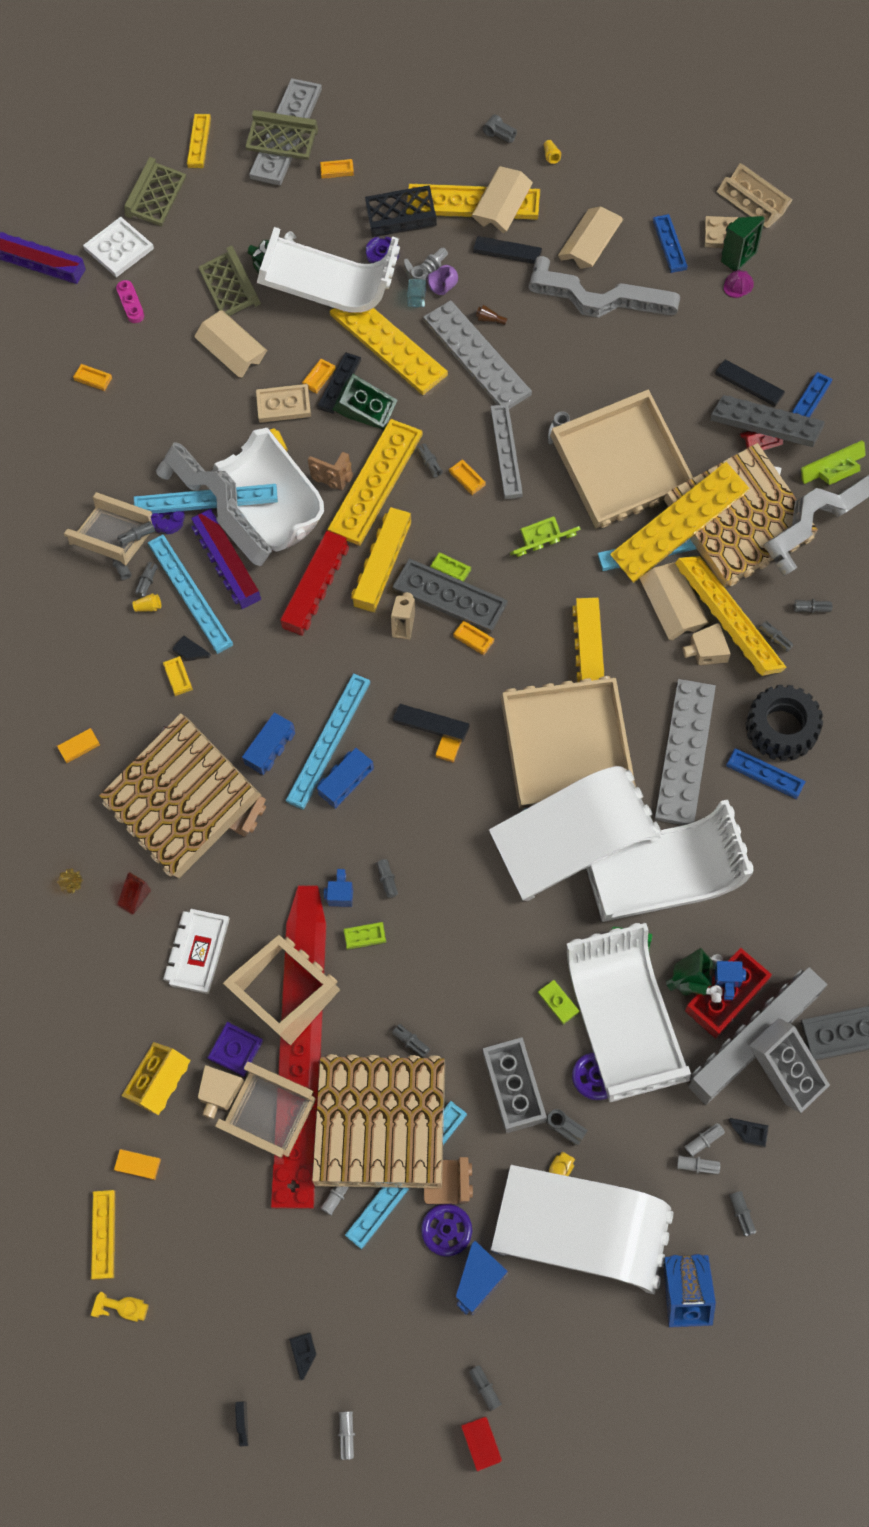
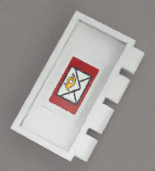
(198, 950)

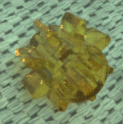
(70, 880)

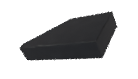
(189, 650)
(750, 1132)
(304, 1353)
(242, 1422)

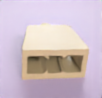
(403, 609)
(708, 646)
(218, 1090)

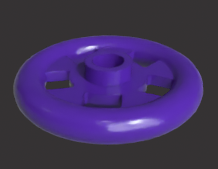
(586, 1089)
(428, 1232)

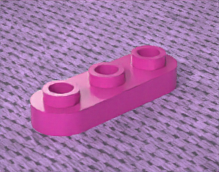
(130, 301)

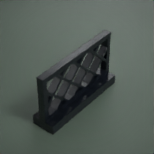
(402, 221)

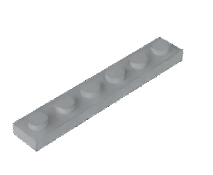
(506, 451)

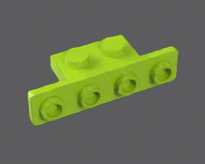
(836, 465)
(540, 533)

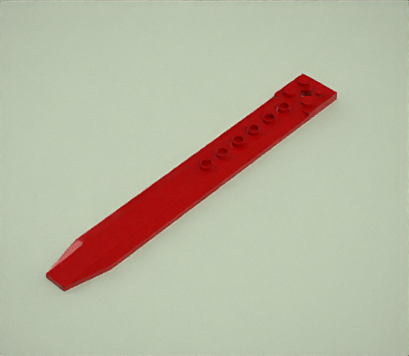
(302, 1058)

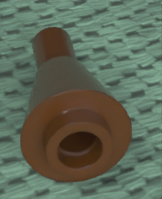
(488, 315)

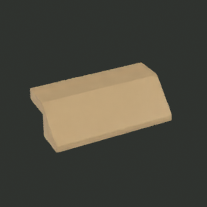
(754, 195)
(502, 198)
(590, 237)
(230, 343)
(673, 600)

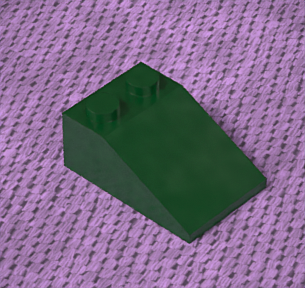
(364, 403)

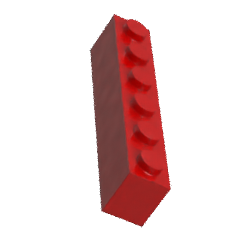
(314, 583)

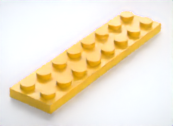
(462, 201)
(392, 347)
(375, 481)
(680, 522)
(730, 615)

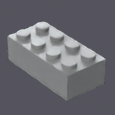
(789, 1065)
(514, 1085)

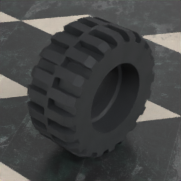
(791, 701)

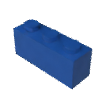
(269, 744)
(345, 777)

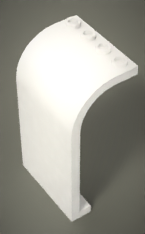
(326, 276)
(574, 830)
(676, 870)
(625, 1013)
(583, 1226)

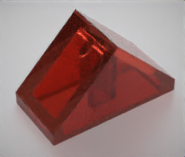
(133, 893)

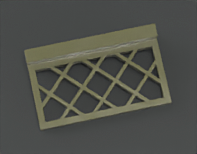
(284, 124)
(142, 188)
(240, 274)

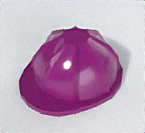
(738, 284)

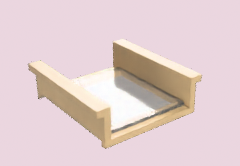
(105, 523)
(268, 1111)

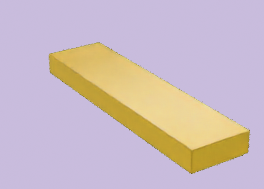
(198, 141)
(103, 1235)

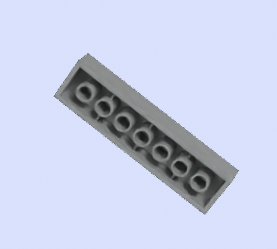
(736, 1053)

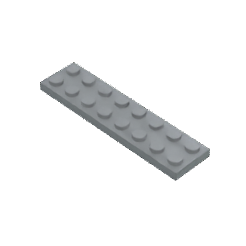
(299, 102)
(477, 355)
(685, 752)

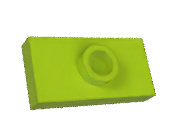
(451, 567)
(364, 935)
(558, 1002)

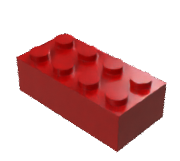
(718, 1015)

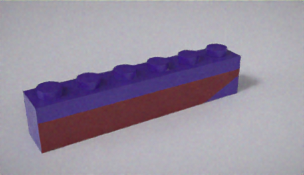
(41, 258)
(226, 559)

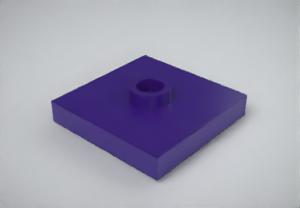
(235, 1048)

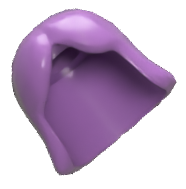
(443, 274)

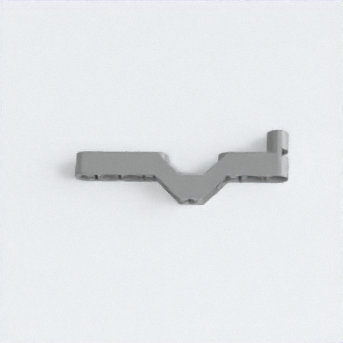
(597, 304)
(224, 488)
(803, 518)

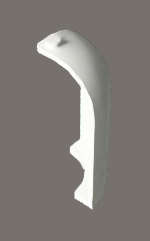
(298, 502)

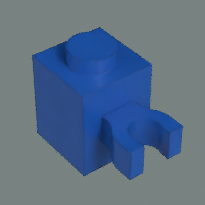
(339, 892)
(729, 975)

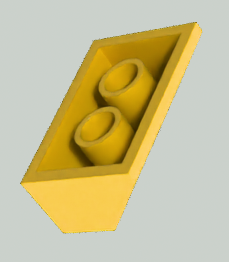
(156, 1078)

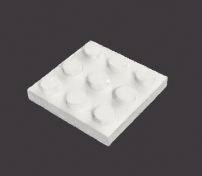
(118, 247)

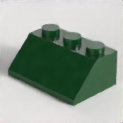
(741, 241)

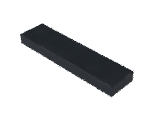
(506, 249)
(346, 367)
(750, 382)
(431, 722)

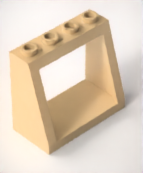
(304, 1014)

